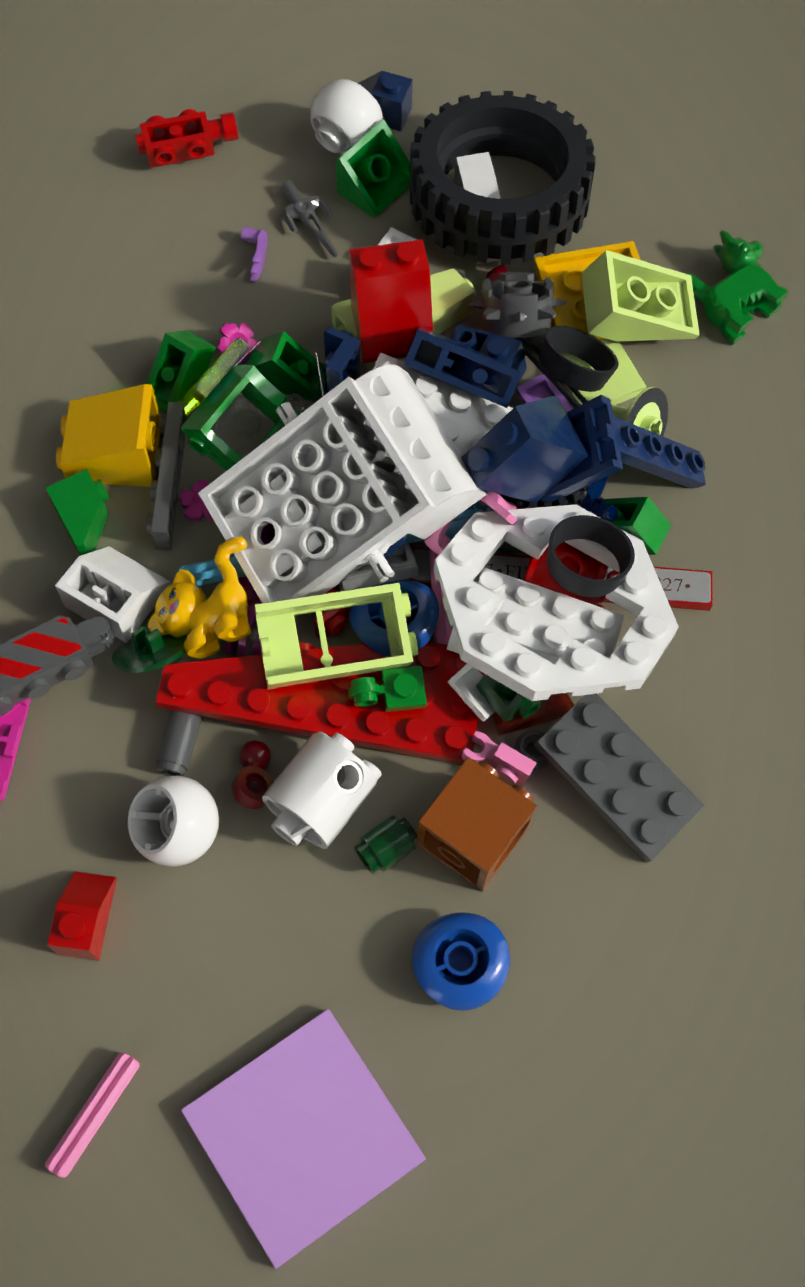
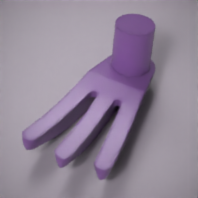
(260, 239)

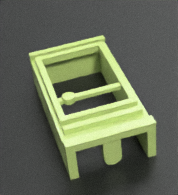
(281, 645)

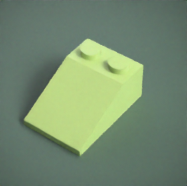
(637, 300)

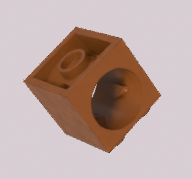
(476, 822)

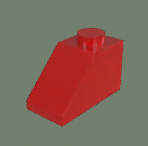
(82, 916)

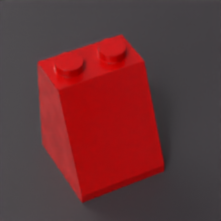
(390, 297)

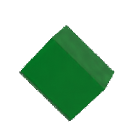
(373, 170)

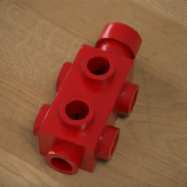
(183, 136)

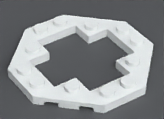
(579, 667)

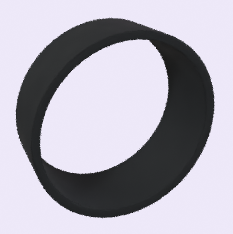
(583, 346)
(595, 530)

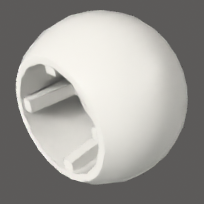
(343, 114)
(173, 821)

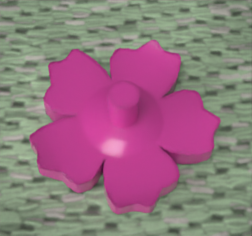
(231, 332)
(193, 503)

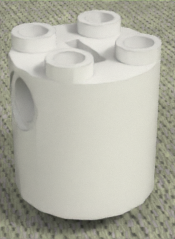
(320, 790)

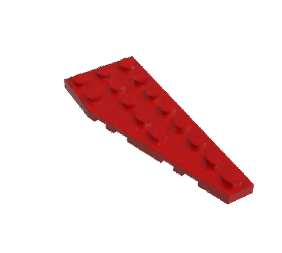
(238, 693)

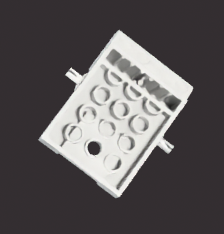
(341, 486)

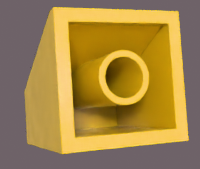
(112, 437)

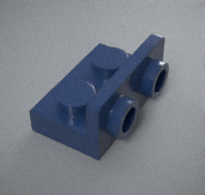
(341, 357)

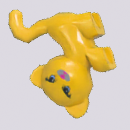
(186, 610)

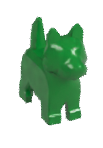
(740, 292)

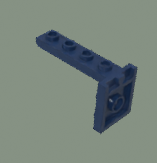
(615, 442)

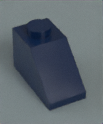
(393, 96)

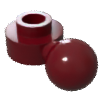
(254, 758)

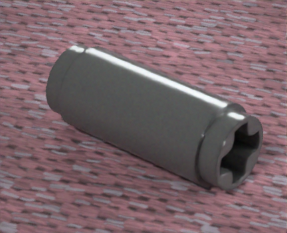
(178, 743)

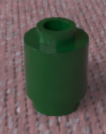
(386, 844)

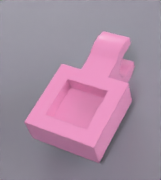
(509, 763)

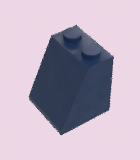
(527, 451)

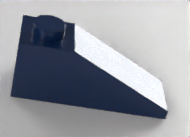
(462, 367)

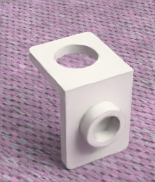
(465, 683)

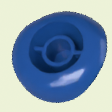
(370, 624)
(461, 960)

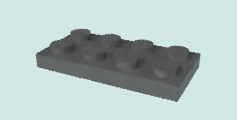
(619, 776)

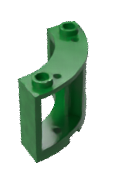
(254, 387)

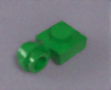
(400, 688)

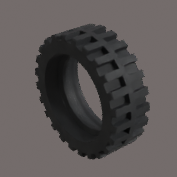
(503, 128)

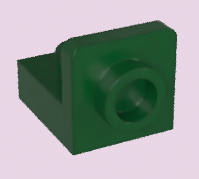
(505, 700)

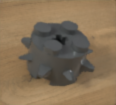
(518, 306)

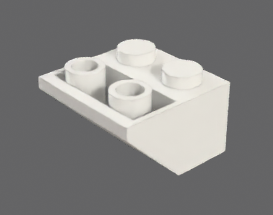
(111, 587)

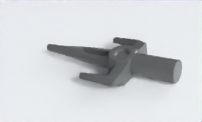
(303, 210)

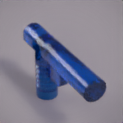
(595, 503)

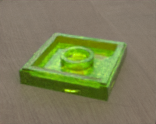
(213, 375)

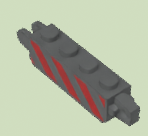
(49, 656)

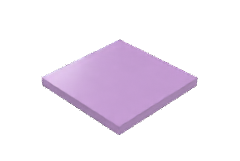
(302, 1137)

